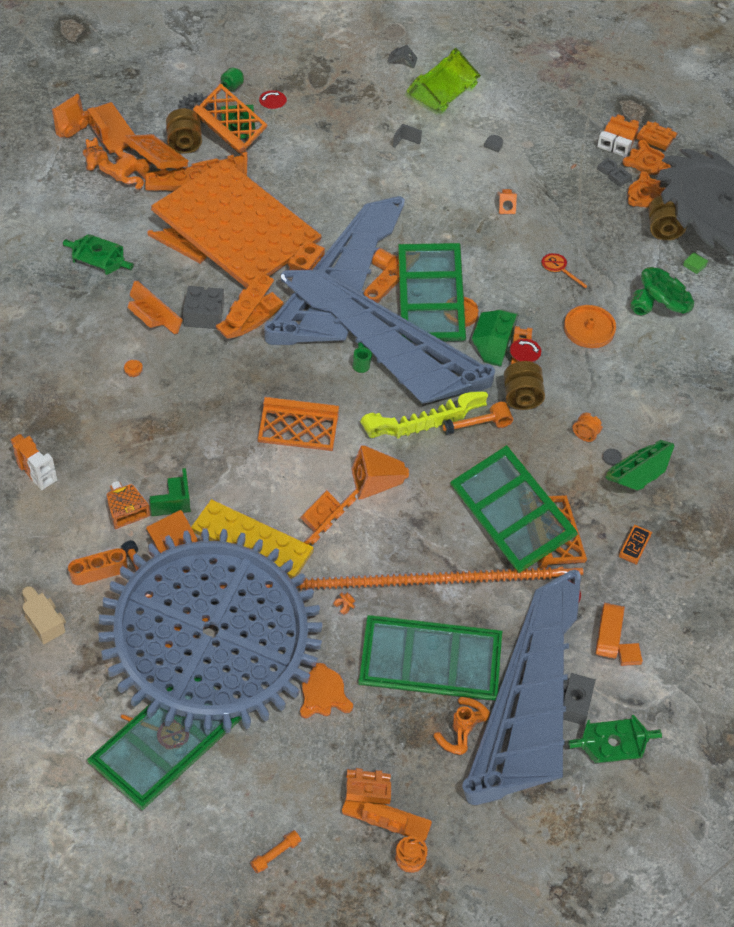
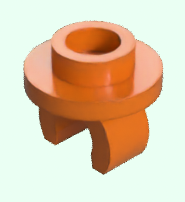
(347, 600)

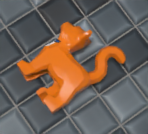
(125, 166)

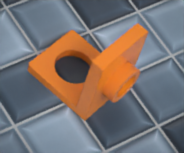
(505, 195)

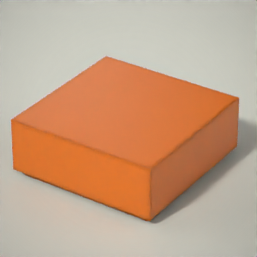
(630, 654)

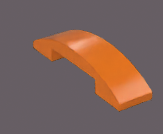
(264, 310)

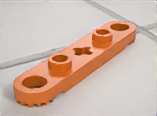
(384, 282)

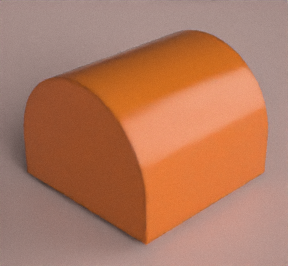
(382, 258)

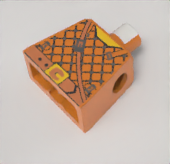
(126, 505)

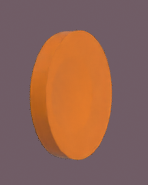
(590, 326)

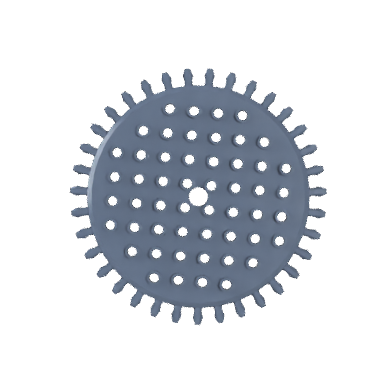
(197, 559)

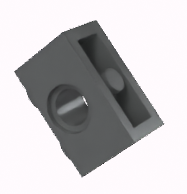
(582, 688)

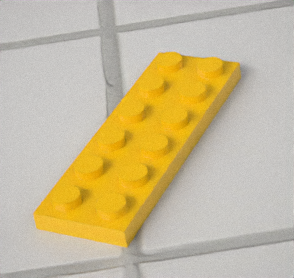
(219, 517)

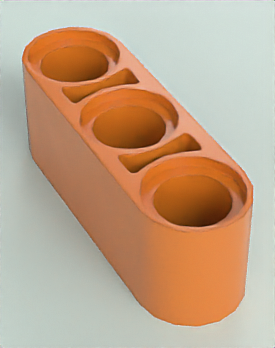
(88, 564)
(610, 630)

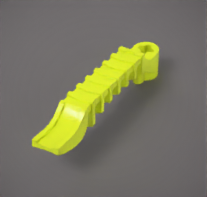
(376, 425)

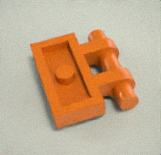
(657, 135)
(368, 786)

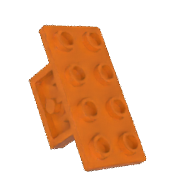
(109, 126)
(174, 526)

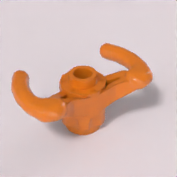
(463, 723)

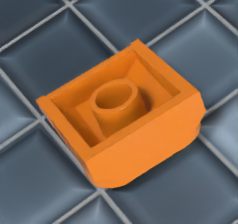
(69, 117)

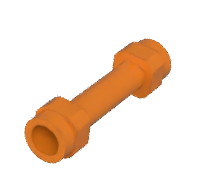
(260, 862)

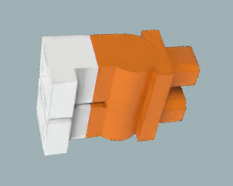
(619, 134)
(36, 466)

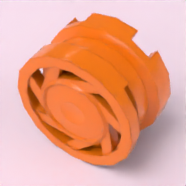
(587, 427)
(411, 854)

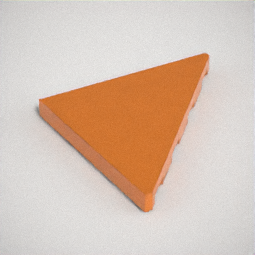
(176, 241)

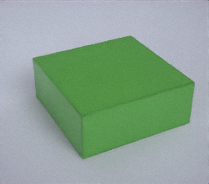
(695, 263)

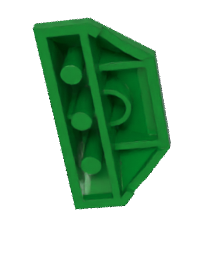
(494, 335)
(642, 466)

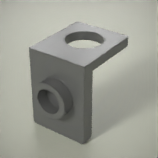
(401, 52)
(408, 133)

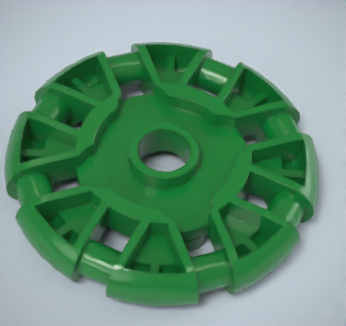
(667, 290)

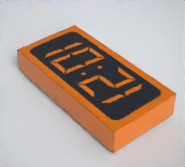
(635, 544)

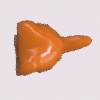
(94, 154)

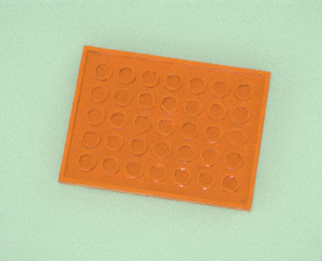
(235, 222)

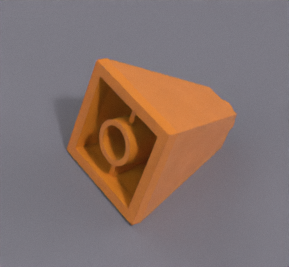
(376, 472)

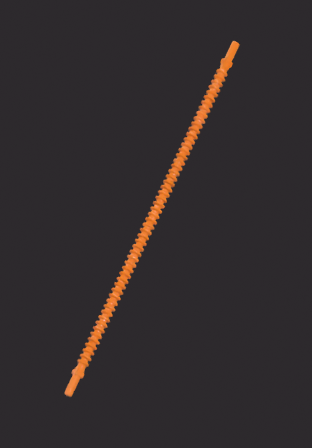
(557, 572)

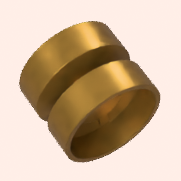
(183, 130)
(664, 221)
(524, 385)

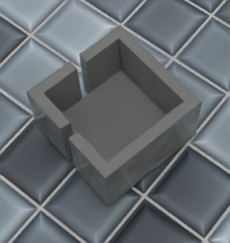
(203, 307)

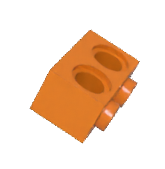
(306, 257)

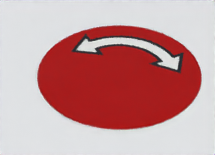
(272, 99)
(525, 350)

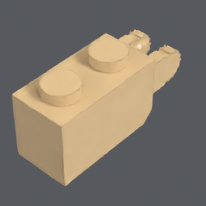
(42, 616)

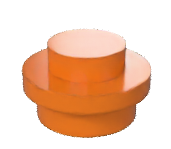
(133, 368)

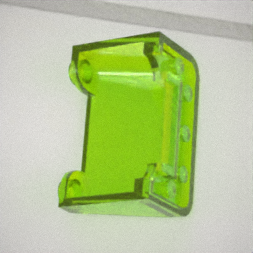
(444, 82)

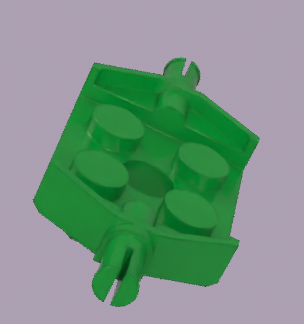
(109, 258)
(628, 732)

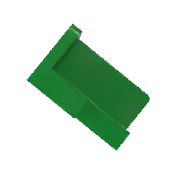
(176, 500)

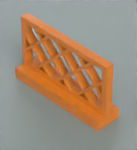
(218, 127)
(284, 408)
(566, 557)

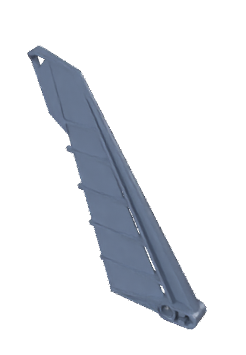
(368, 227)
(408, 363)
(537, 728)

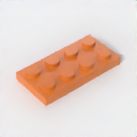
(156, 151)

